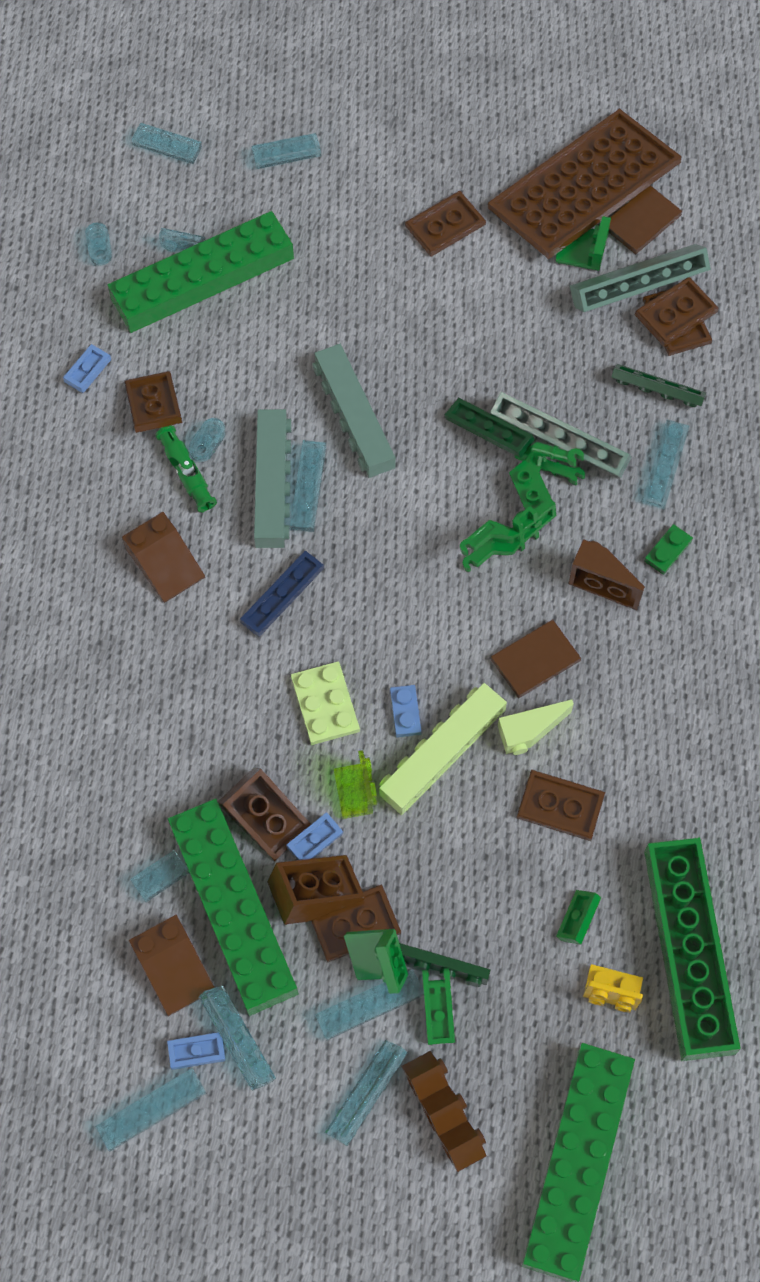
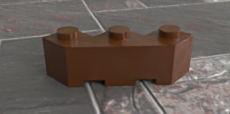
(445, 1110)

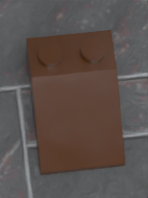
(163, 557)
(604, 575)
(264, 812)
(313, 887)
(171, 964)

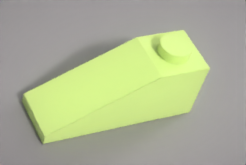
(528, 727)

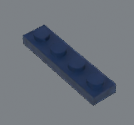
(281, 593)

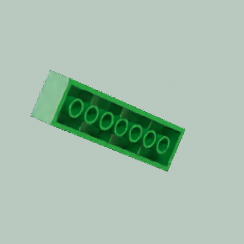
(201, 271)
(233, 907)
(691, 950)
(578, 1163)

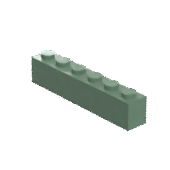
(640, 277)
(354, 410)
(560, 434)
(271, 478)

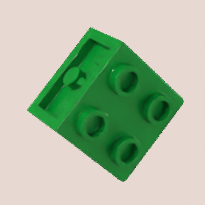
(587, 249)
(377, 956)

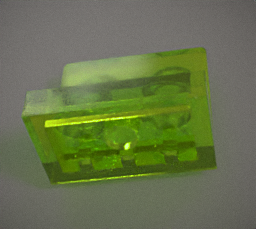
(353, 788)

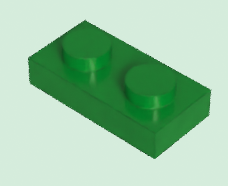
(668, 549)
(578, 917)

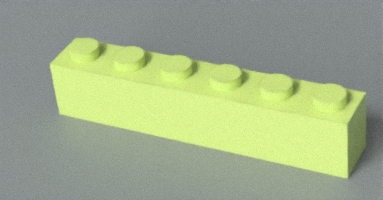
(442, 749)

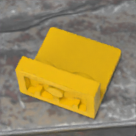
(614, 988)

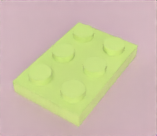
(325, 703)

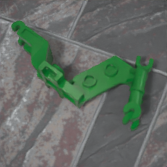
(539, 507)

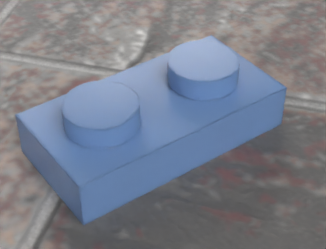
(87, 368)
(405, 711)
(315, 838)
(196, 1051)

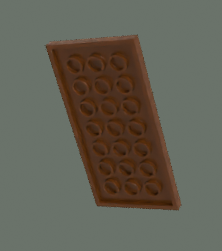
(584, 183)

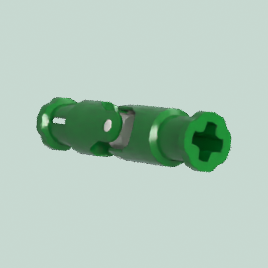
(179, 458)

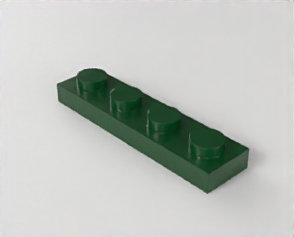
(667, 388)
(489, 427)
(427, 960)

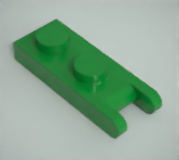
(438, 1009)

